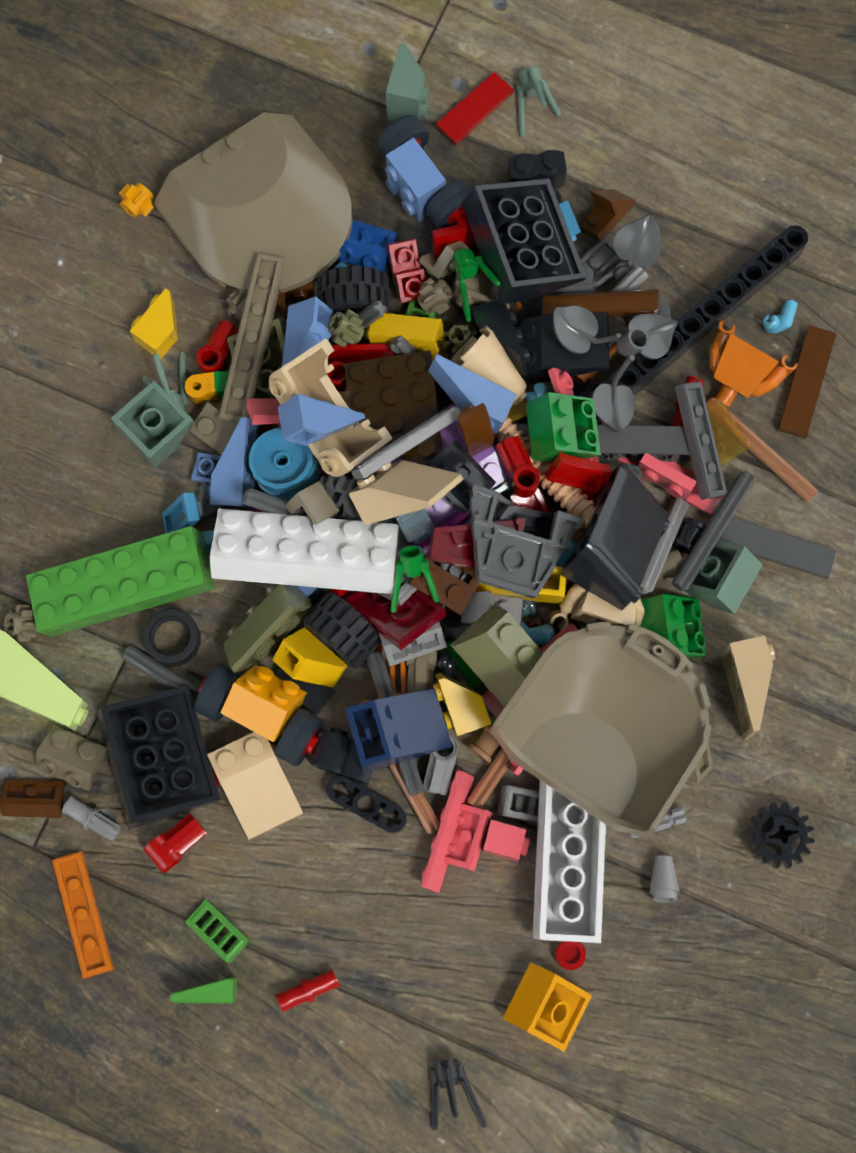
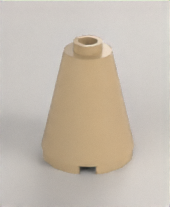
(489, 360)

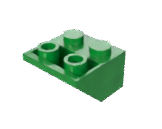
(562, 425)
(677, 621)

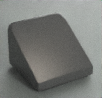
(453, 627)

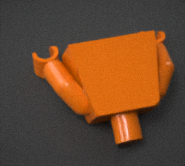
(743, 367)

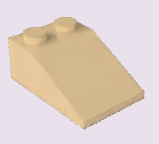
(401, 490)
(748, 674)
(255, 784)

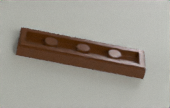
(807, 382)

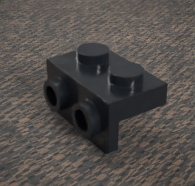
(458, 460)

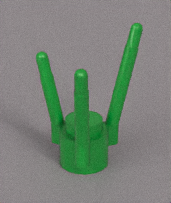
(466, 268)
(412, 564)

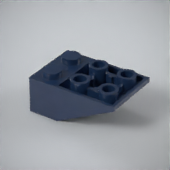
(397, 728)

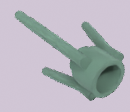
(533, 84)
(180, 399)

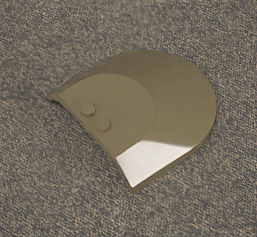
(259, 194)
(610, 723)

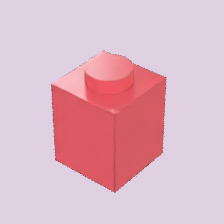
(506, 841)

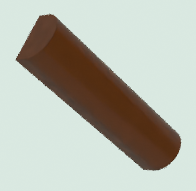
(614, 302)

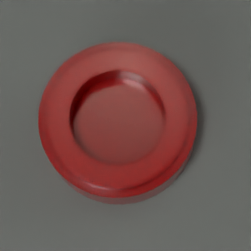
(570, 955)

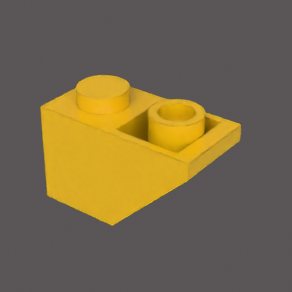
(157, 326)
(309, 659)
(463, 705)

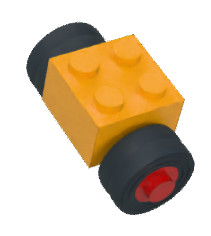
(264, 706)

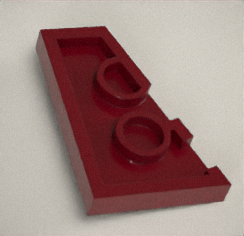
(455, 543)

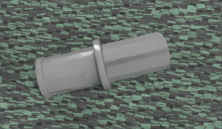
(91, 819)

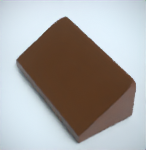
(32, 798)

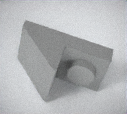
(482, 601)

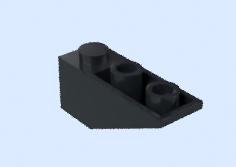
(502, 323)

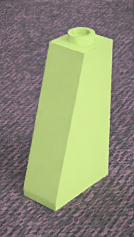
(36, 688)

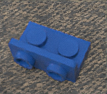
(367, 246)

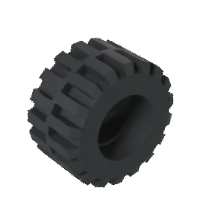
(353, 288)
(342, 629)

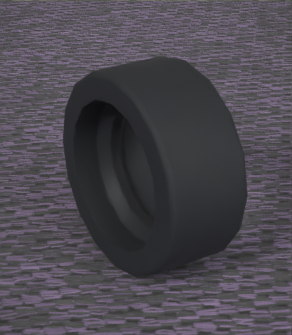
(156, 621)

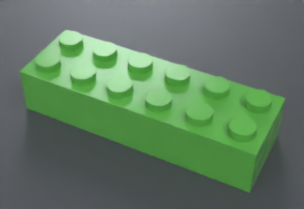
(120, 581)

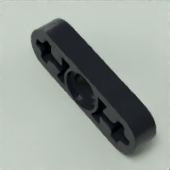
(389, 809)

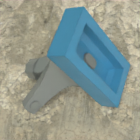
(188, 510)

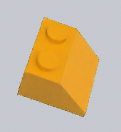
(547, 1006)

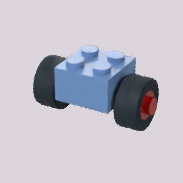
(416, 177)

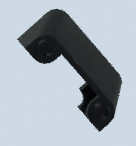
(618, 540)

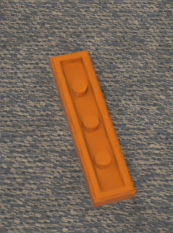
(83, 915)

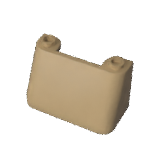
(309, 377)

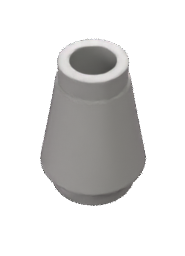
(664, 881)

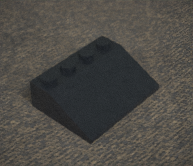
(523, 239)
(158, 756)

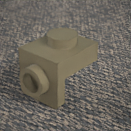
(444, 264)

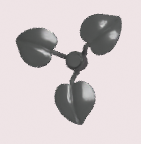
(636, 245)
(645, 335)

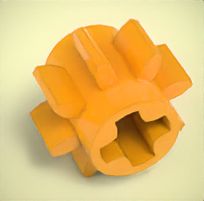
(136, 200)

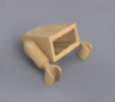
(592, 609)

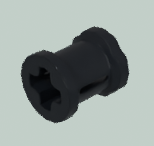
(689, 535)

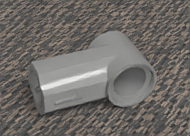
(440, 771)

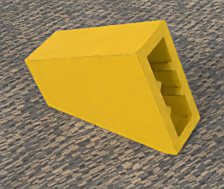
(420, 332)

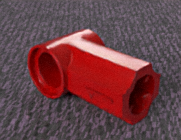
(216, 348)
(518, 464)
(168, 848)

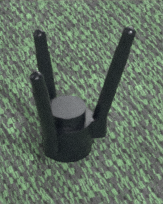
(447, 1074)

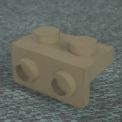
(211, 429)
(70, 757)

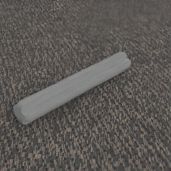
(675, 515)

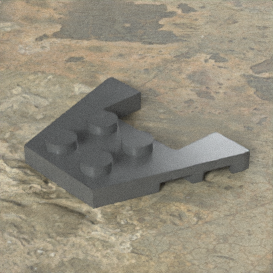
(511, 557)

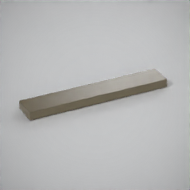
(252, 336)

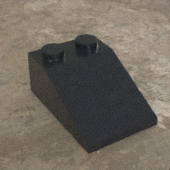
(547, 352)

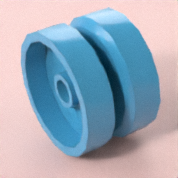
(282, 466)

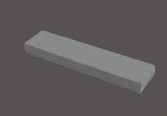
(405, 443)

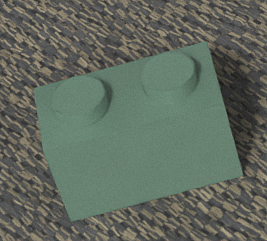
(406, 88)
(153, 424)
(725, 577)

